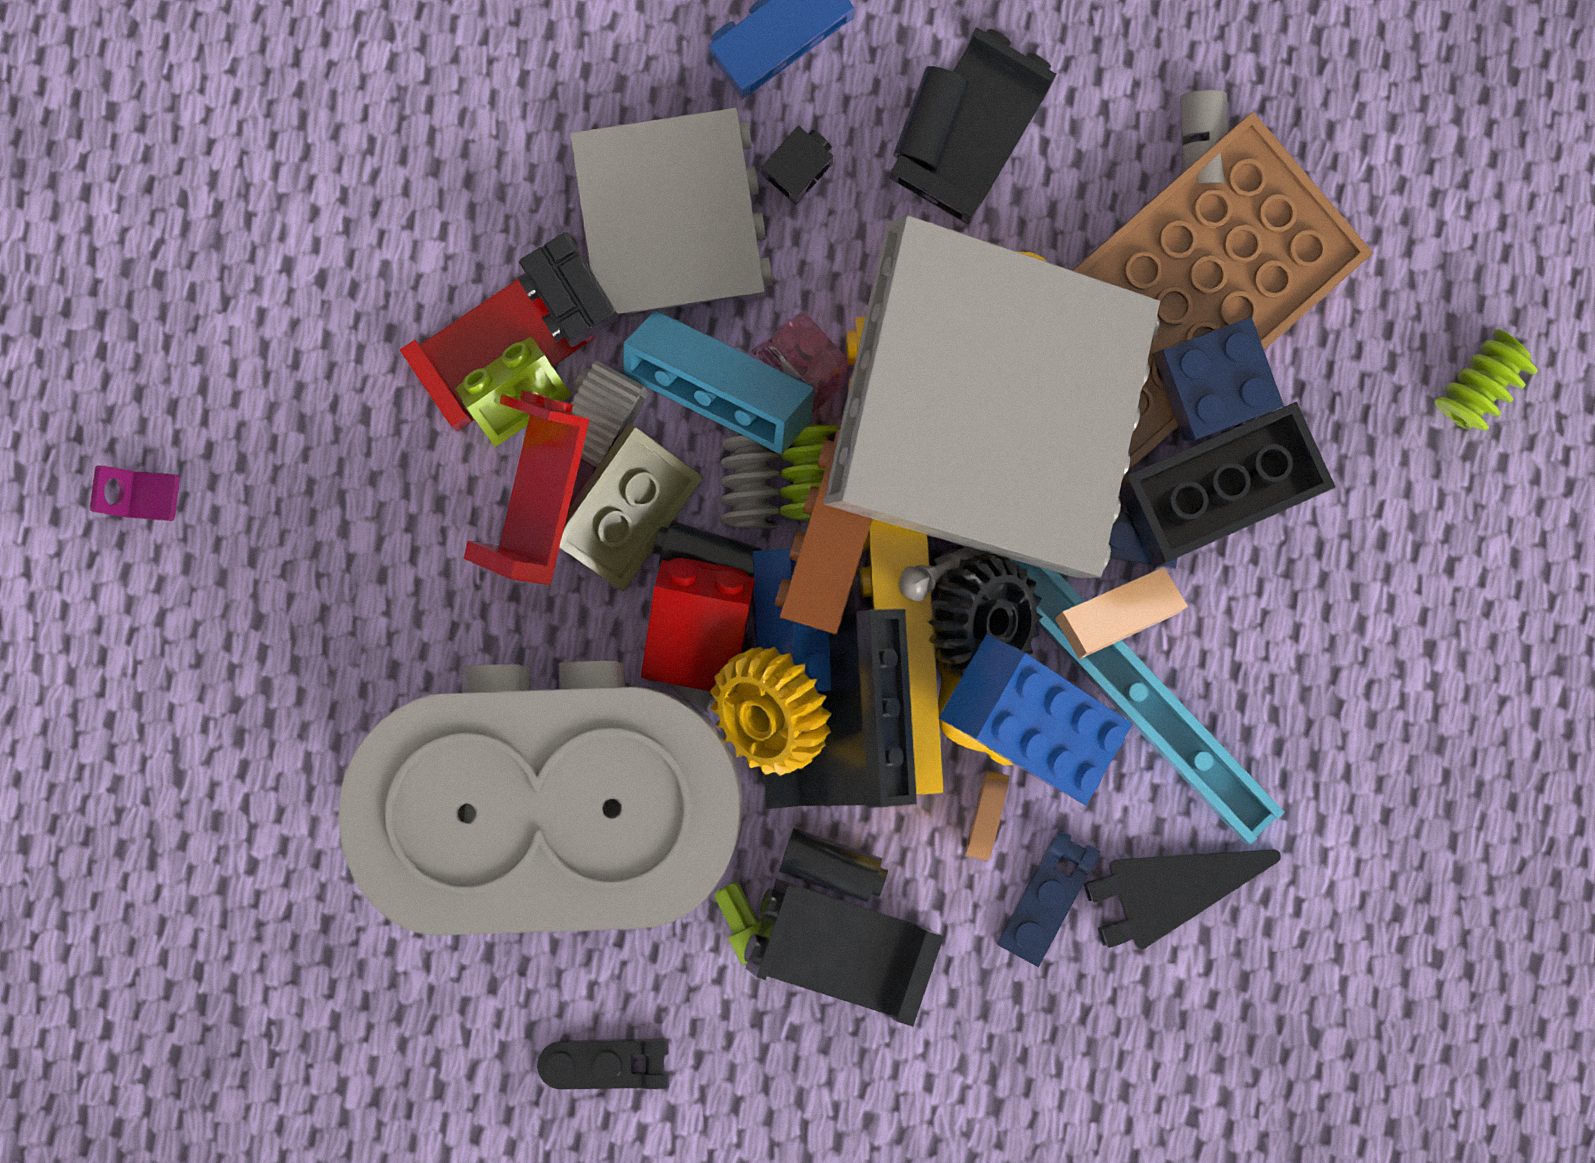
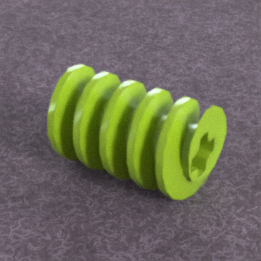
(1486, 382)
(805, 470)

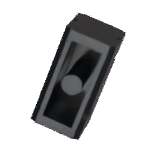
(567, 289)

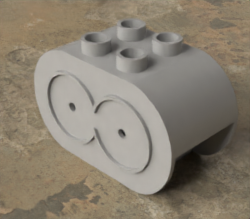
(540, 806)

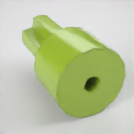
(739, 917)

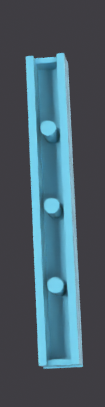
(1160, 718)

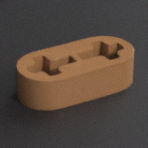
(987, 815)

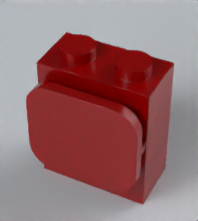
(695, 622)

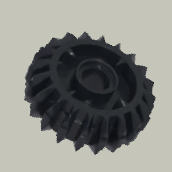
(980, 599)

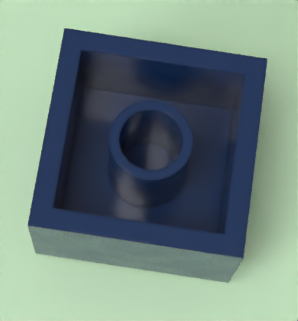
(1217, 379)

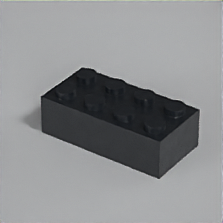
(1225, 484)

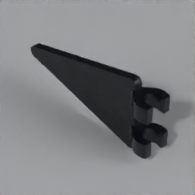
(1171, 890)

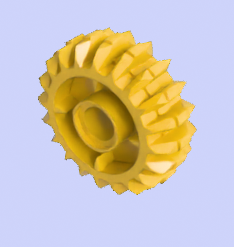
(770, 710)

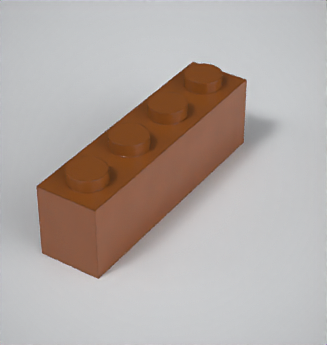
(824, 557)

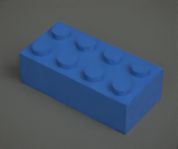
(1035, 719)

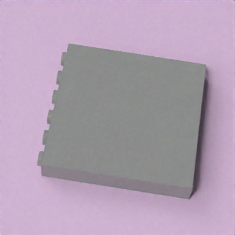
(993, 400)

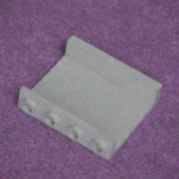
(671, 211)

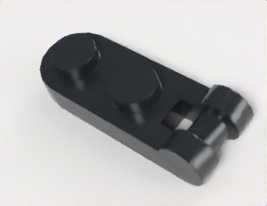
(603, 1064)

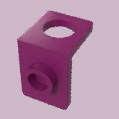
(140, 494)

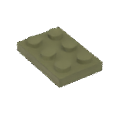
(624, 506)

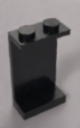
(992, 118)
(843, 951)

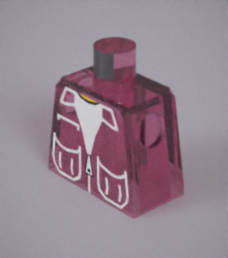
(806, 354)

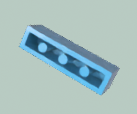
(718, 381)

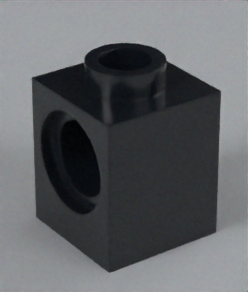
(797, 163)

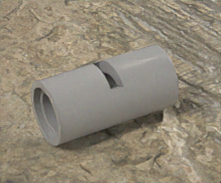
(1203, 114)

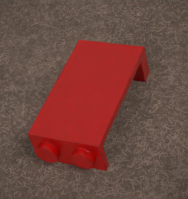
(478, 341)
(539, 492)

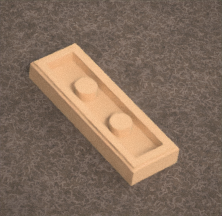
(1121, 612)

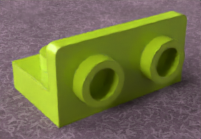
(518, 369)

